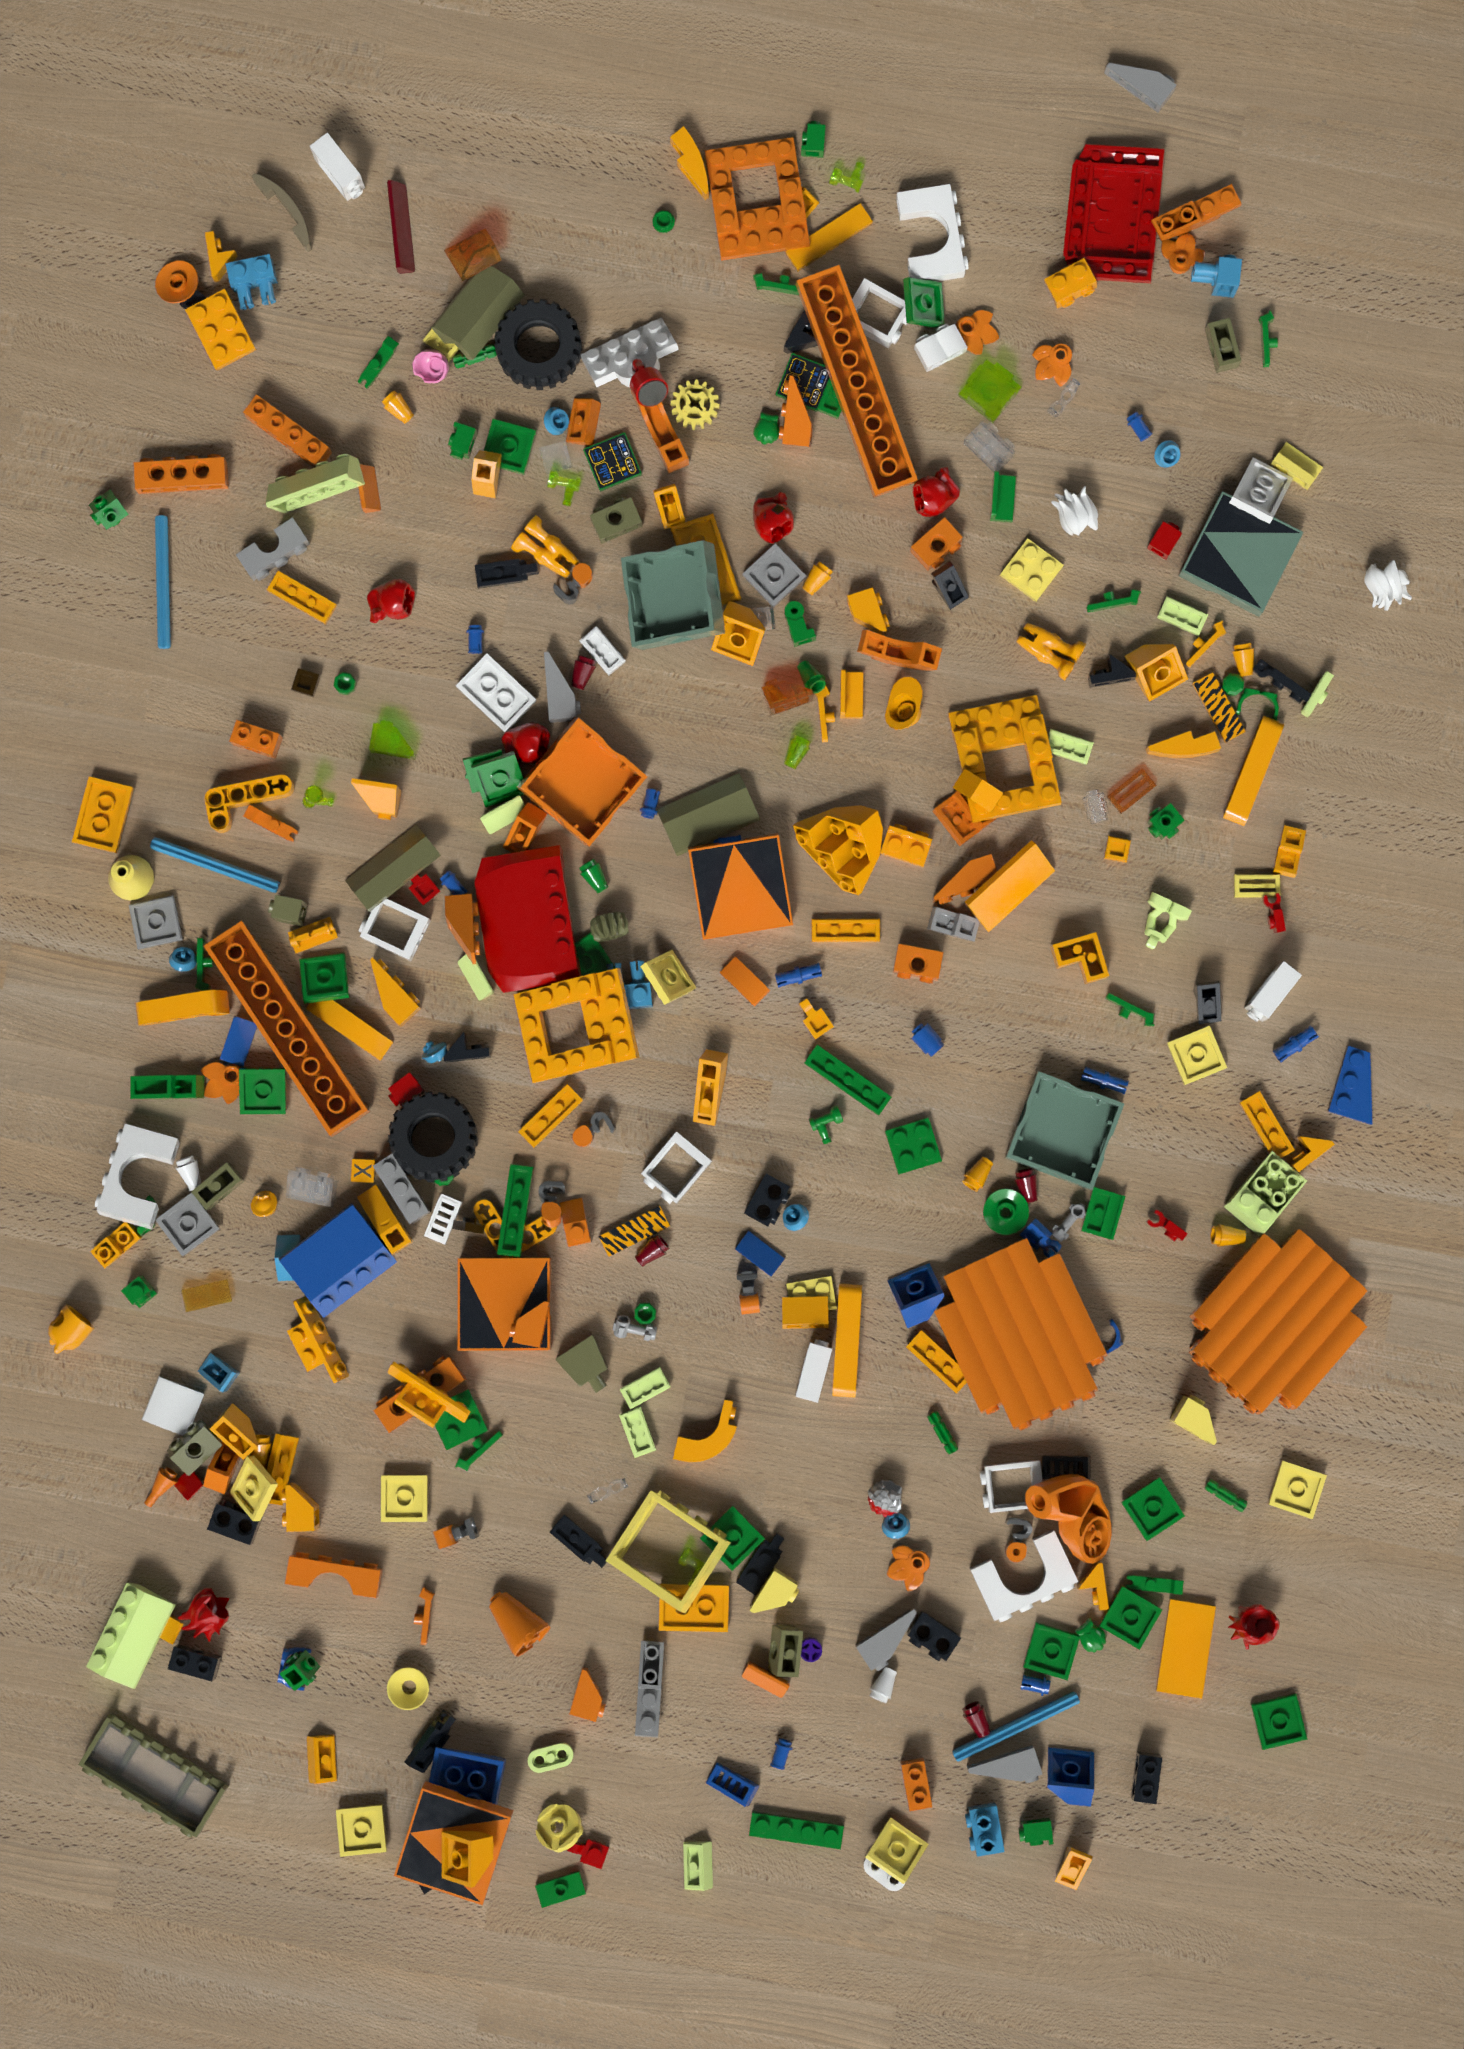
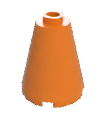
(517, 1623)

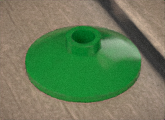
(1018, 1211)

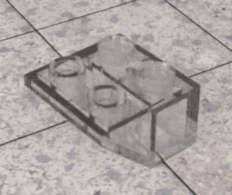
(311, 1188)

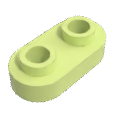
(551, 1757)

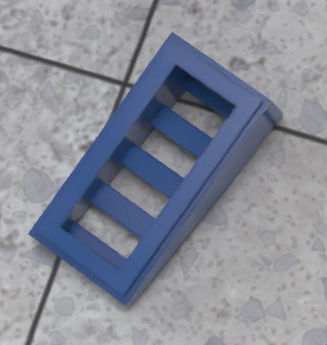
(753, 1787)

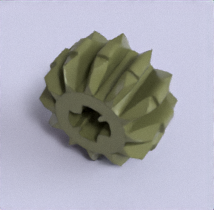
(609, 926)

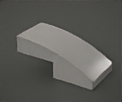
(953, 924)

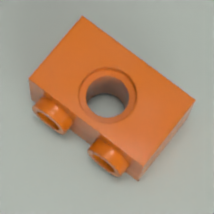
(942, 532)
(255, 739)
(931, 959)
(916, 1784)

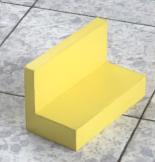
(1296, 465)

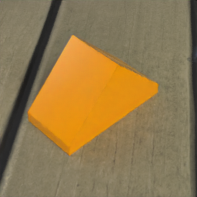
(669, 506)
(977, 790)

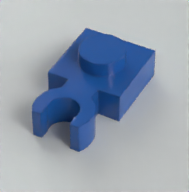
(1039, 1236)

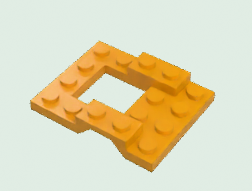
(1004, 727)
(605, 1019)

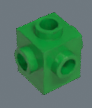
(107, 510)
(1170, 816)
(300, 1670)

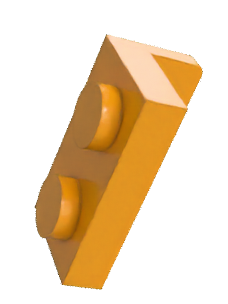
(1071, 283)

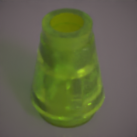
(796, 751)

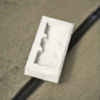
(602, 651)

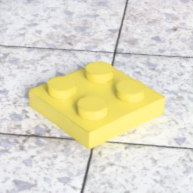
(1031, 570)
(668, 977)
(1196, 1055)
(253, 1488)
(1297, 1489)
(404, 1498)
(361, 1830)
(896, 1850)

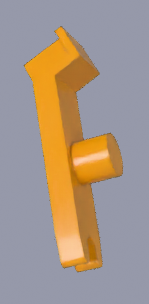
(1203, 646)
(824, 717)

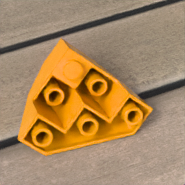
(843, 844)

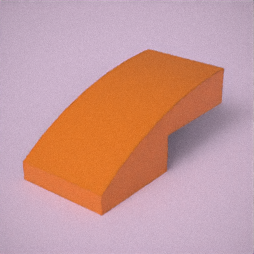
(744, 981)

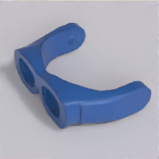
(1118, 1342)
(286, 1653)

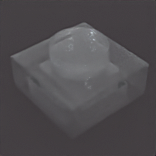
(766, 616)

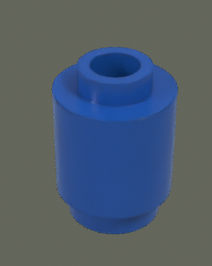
(927, 1039)

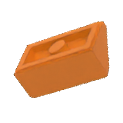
(583, 421)
(369, 491)
(765, 1679)

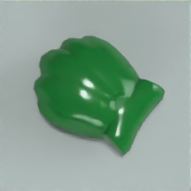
(767, 428)
(1091, 1636)

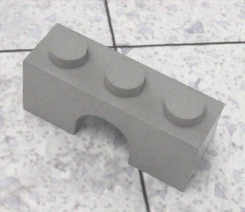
(291, 543)
(401, 1189)

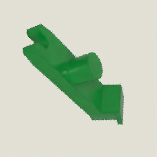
(783, 285)
(1267, 342)
(378, 362)
(1110, 601)
(202, 962)
(1127, 1008)
(481, 1447)
(1155, 1584)

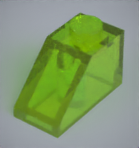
(389, 741)

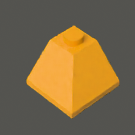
(741, 635)
(1156, 668)
(380, 797)
(466, 1856)

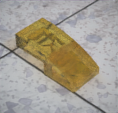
(206, 1295)

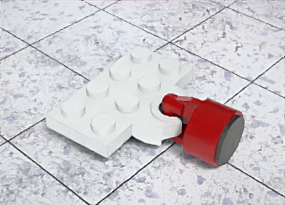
(634, 361)

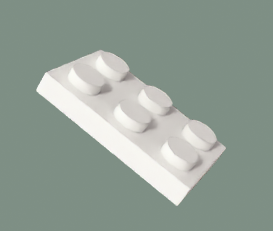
(1261, 490)
(496, 693)

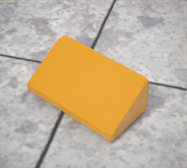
(321, 1759)

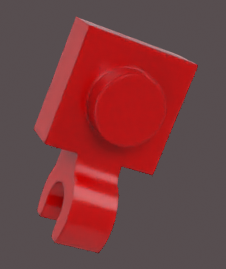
(423, 889)
(1276, 917)
(1172, 1231)
(591, 1853)

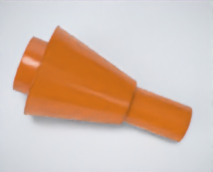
(164, 1481)

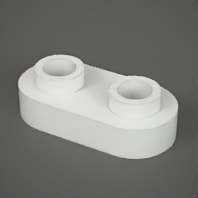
(881, 1877)

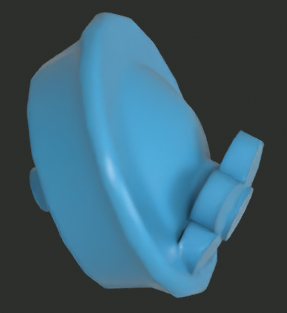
(556, 420)
(1167, 454)
(183, 959)
(434, 1052)
(795, 1217)
(896, 1526)

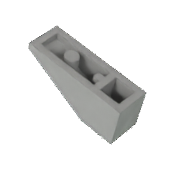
(1145, 84)
(561, 699)
(881, 1645)
(1014, 1765)

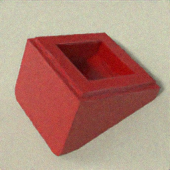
(189, 1485)

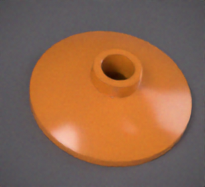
(172, 275)

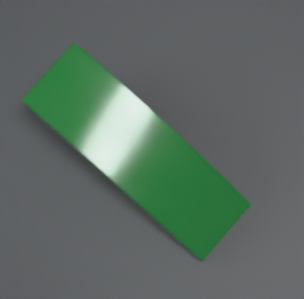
(167, 1087)

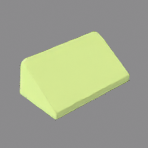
(502, 815)
(475, 978)
(698, 1865)

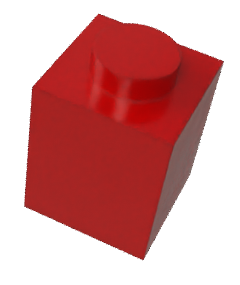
(1165, 539)
(405, 1089)

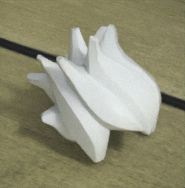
(1076, 511)
(1387, 585)

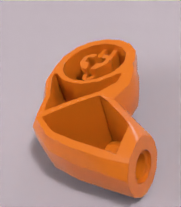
(1079, 1512)

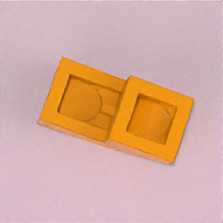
(1289, 851)

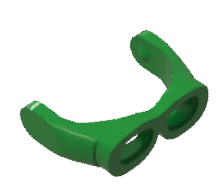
(1271, 696)

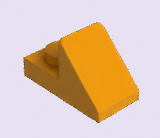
(216, 258)
(1314, 1148)
(1096, 1579)
(1073, 1868)

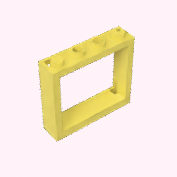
(634, 1528)

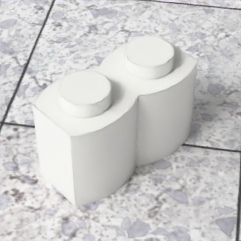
(940, 347)

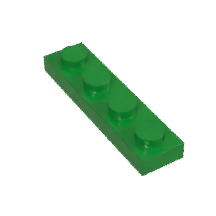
(847, 1080)
(515, 1211)
(796, 1830)

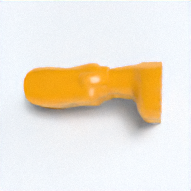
(548, 556)
(1043, 647)

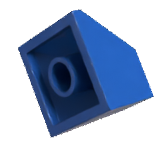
(916, 1294)
(1071, 1775)

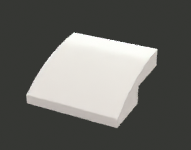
(172, 1406)

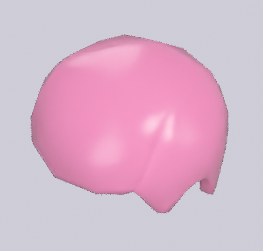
(430, 366)

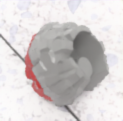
(885, 1498)

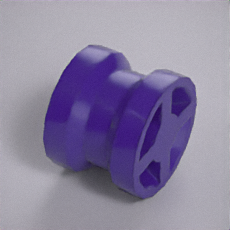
(809, 1652)

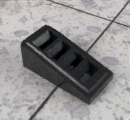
(1057, 1458)

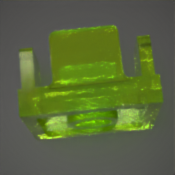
(990, 390)

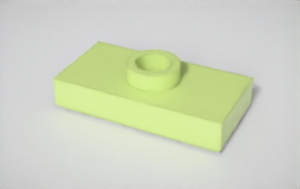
(1182, 616)
(1318, 694)
(1070, 746)
(645, 1388)
(637, 1432)

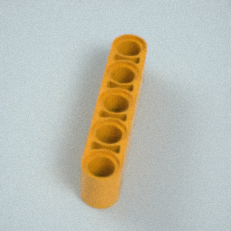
(1253, 770)
(847, 1340)

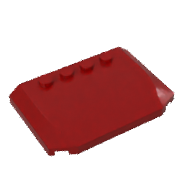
(1111, 211)
(526, 919)

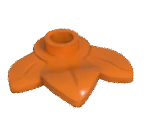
(1182, 250)
(980, 332)
(1050, 365)
(220, 1083)
(905, 1568)

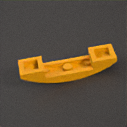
(351, 1027)

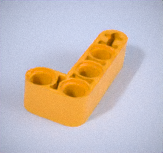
(249, 797)
(182, 1007)

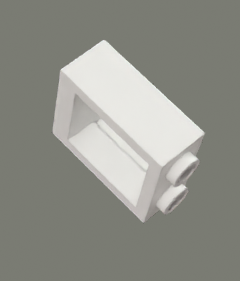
(337, 167)
(894, 334)
(416, 935)
(1272, 992)
(692, 1151)
(813, 1371)
(985, 1476)

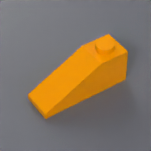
(709, 1086)

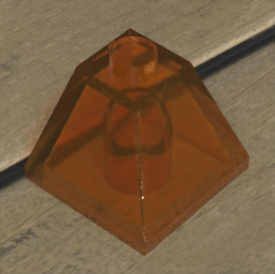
(473, 254)
(784, 695)

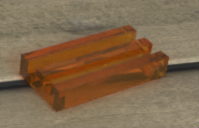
(1116, 803)

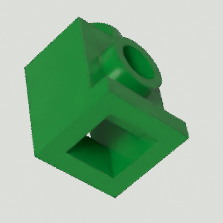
(813, 140)
(462, 441)
(139, 1291)
(1036, 1831)

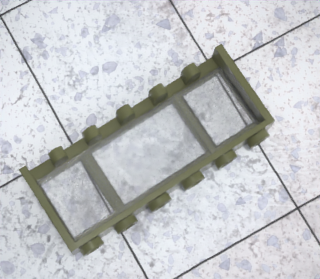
(153, 1775)

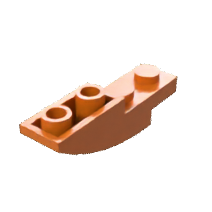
(1196, 213)

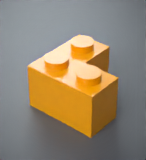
(1086, 952)

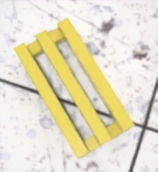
(1237, 894)

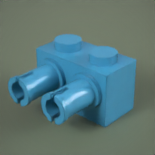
(251, 274)
(1222, 275)
(639, 990)
(985, 1829)

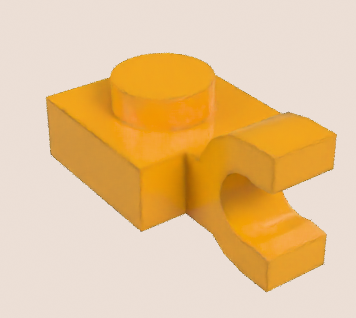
(816, 1021)

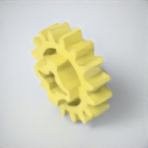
(702, 397)

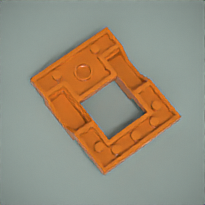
(758, 229)

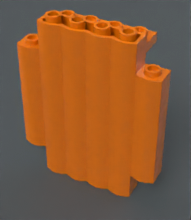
(1277, 1322)
(1021, 1334)

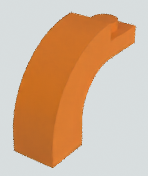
(899, 653)

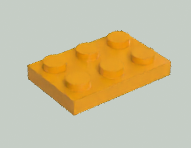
(220, 329)
(102, 815)
(705, 1614)

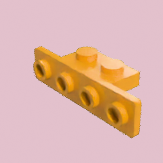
(314, 1342)
(423, 1399)

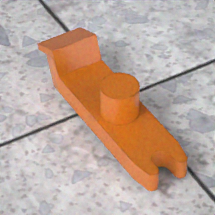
(269, 823)
(424, 1620)

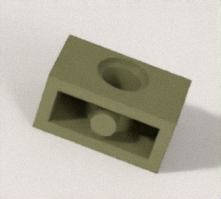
(1223, 345)
(605, 529)
(288, 910)
(218, 1186)
(188, 1459)
(785, 1651)

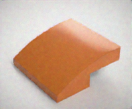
(957, 820)

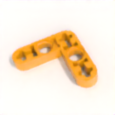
(481, 1217)

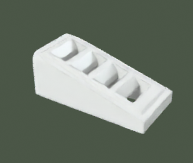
(451, 1201)

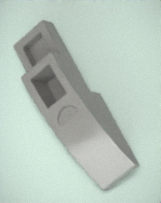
(649, 1689)

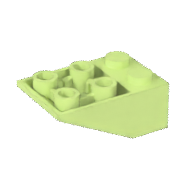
(1265, 1194)

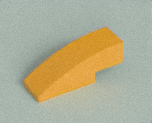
(690, 161)
(1186, 746)

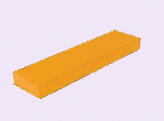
(830, 237)

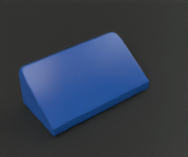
(238, 1041)
(759, 1253)

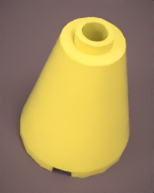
(131, 877)

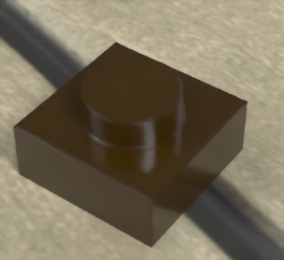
(305, 682)
(468, 1225)

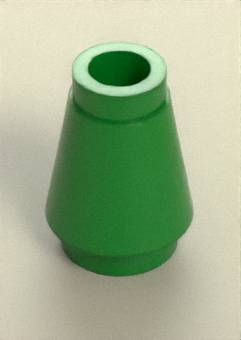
(811, 677)
(594, 875)

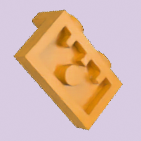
(906, 845)

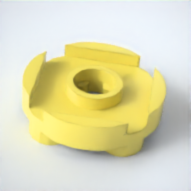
(571, 1827)

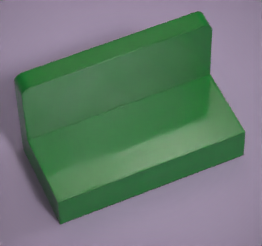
(1002, 498)

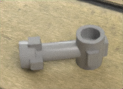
(1076, 1211)
(622, 1327)

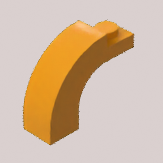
(703, 1449)

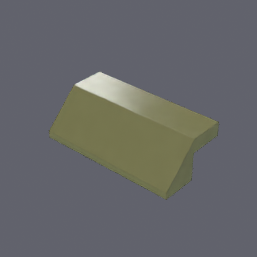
(477, 311)
(708, 814)
(392, 868)

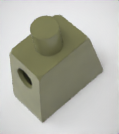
(585, 1363)

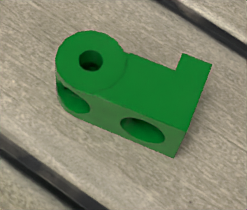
(795, 621)

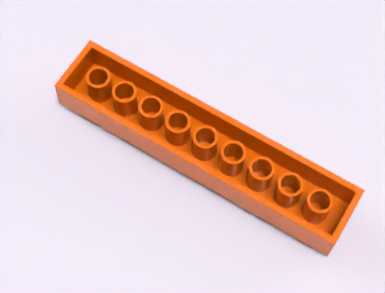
(856, 381)
(286, 1028)

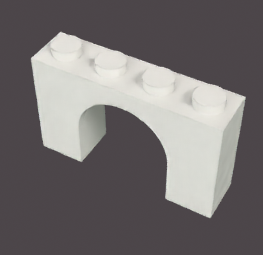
(935, 203)
(133, 1145)
(1057, 1576)

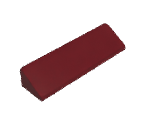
(401, 227)

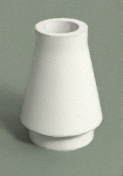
(189, 1171)
(883, 1686)

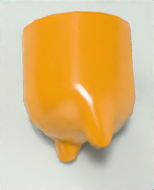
(68, 1330)

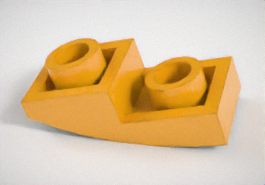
(116, 1244)

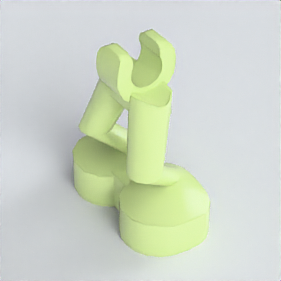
(1162, 905)

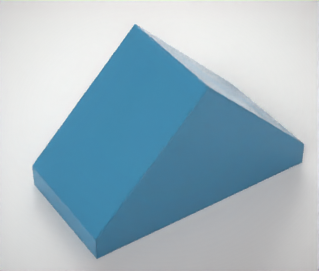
(284, 1244)
(218, 1373)

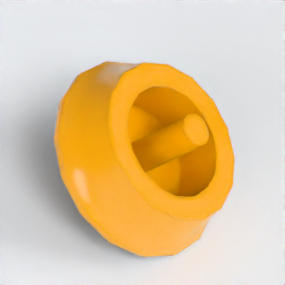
(264, 1204)

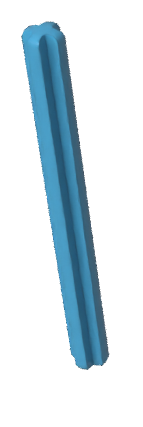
(162, 582)
(215, 865)
(1016, 1726)

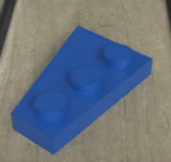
(1353, 1087)

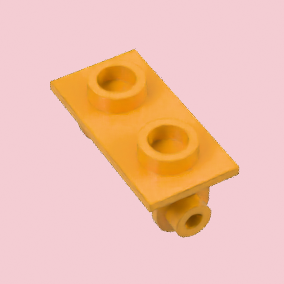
(312, 935)

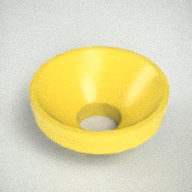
(399, 1697)

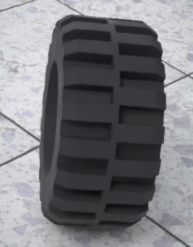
(530, 316)
(423, 1108)

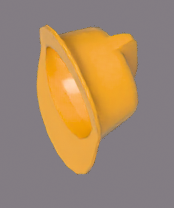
(904, 704)

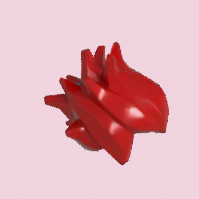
(206, 1613)
(1254, 1625)

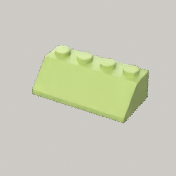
(314, 484)
(130, 1635)

